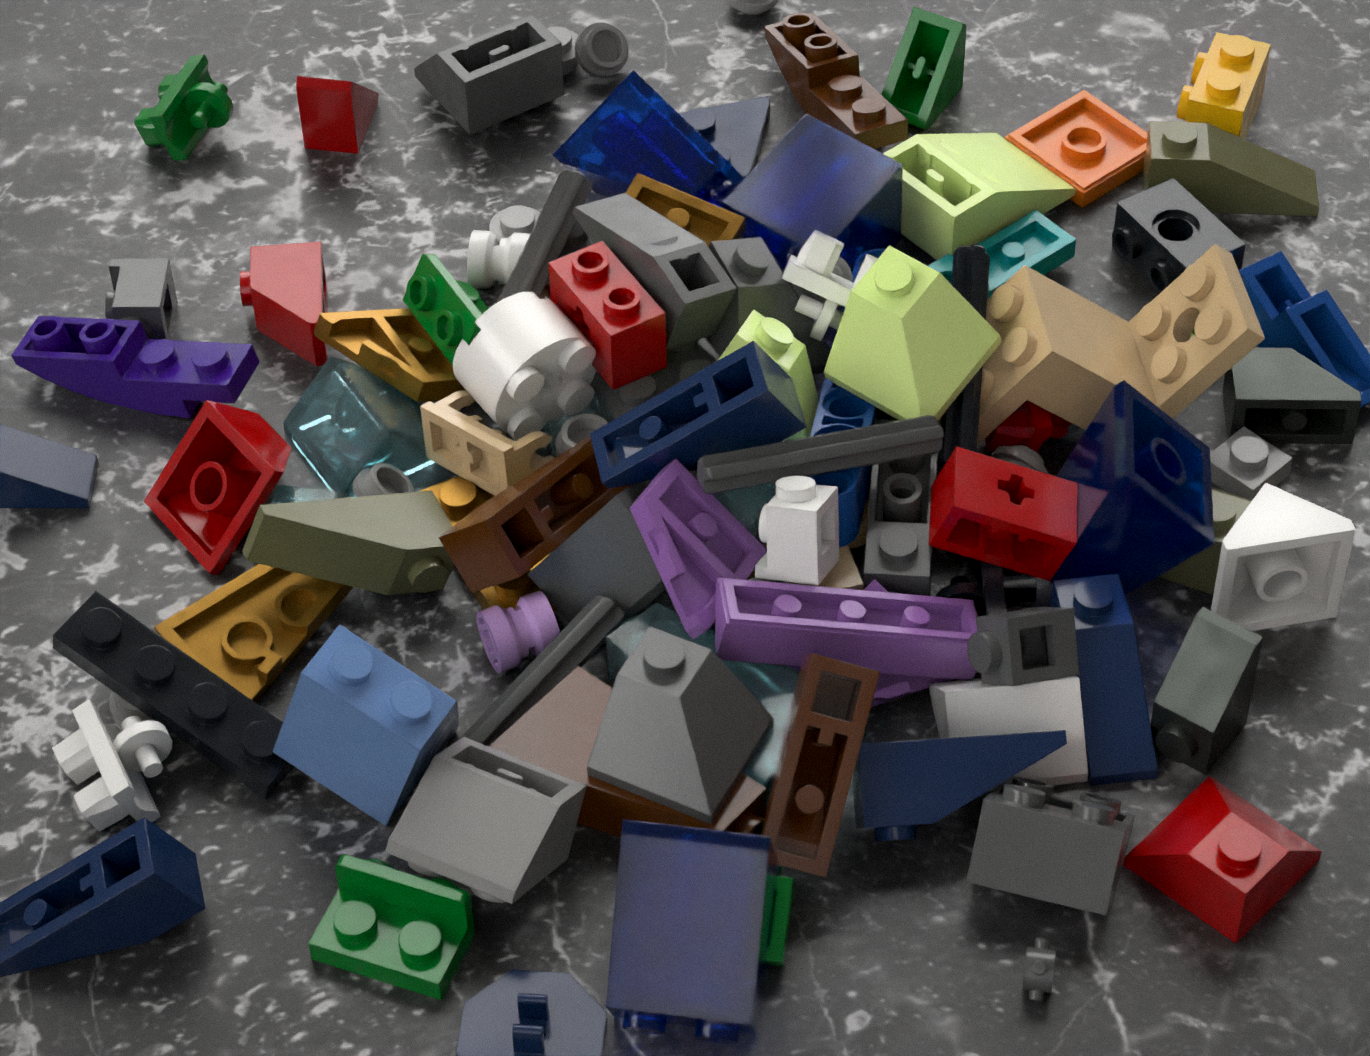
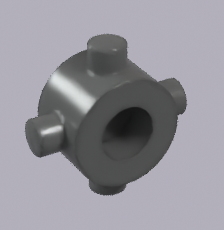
(1039, 969)

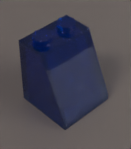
(646, 136)
(825, 185)
(1138, 494)
(691, 929)

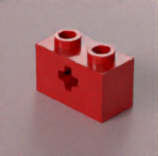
(611, 312)
(1003, 514)

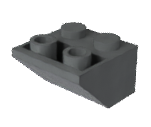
(496, 74)
(1051, 845)

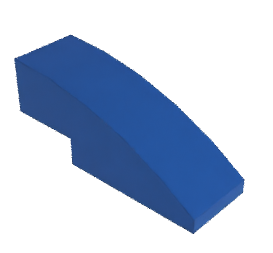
(1305, 322)

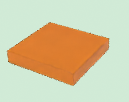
(1084, 145)

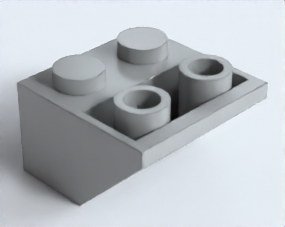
(488, 821)

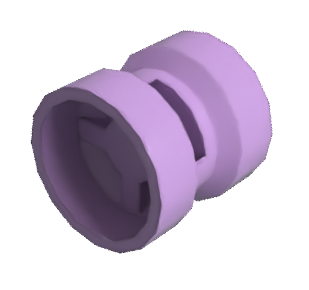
(513, 633)

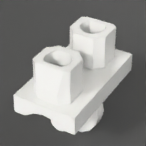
(814, 273)
(119, 759)

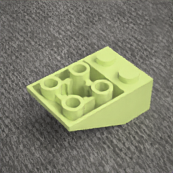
(969, 188)

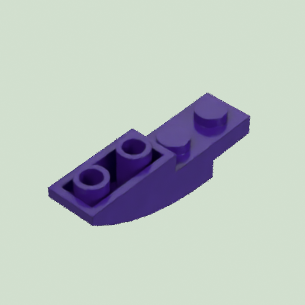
(125, 368)

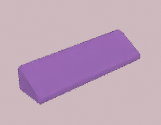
(860, 627)

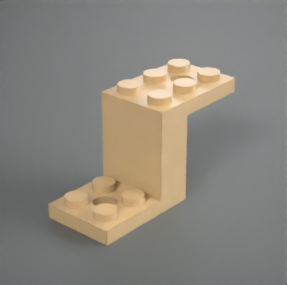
(1074, 352)

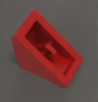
(334, 113)

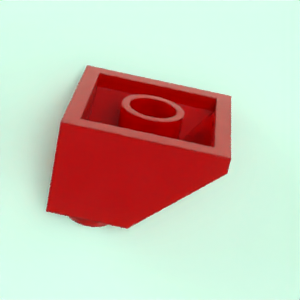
(218, 481)
(1222, 859)

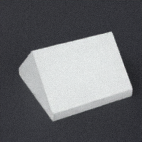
(1282, 562)
(981, 709)

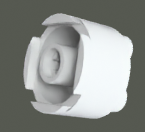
(526, 364)

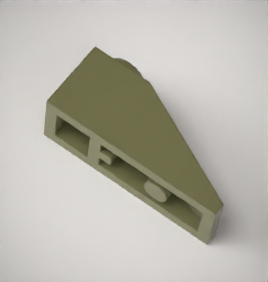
(1227, 171)
(359, 542)

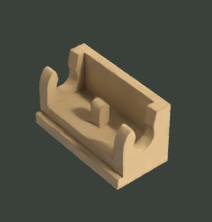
(475, 450)

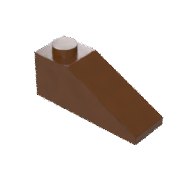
(528, 519)
(817, 760)

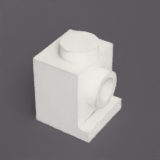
(799, 532)

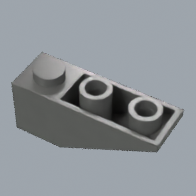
(667, 263)
(899, 525)

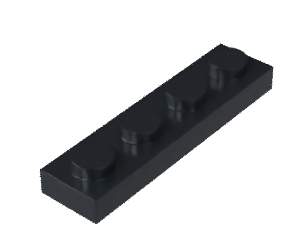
(175, 692)

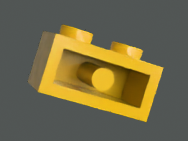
(1226, 84)

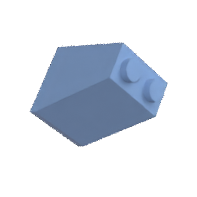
(364, 725)

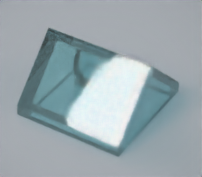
(352, 423)

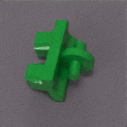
(186, 109)

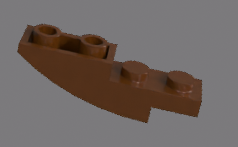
(829, 83)

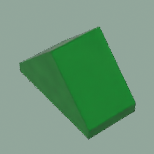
(926, 67)

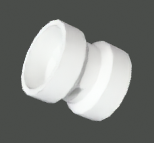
(491, 258)

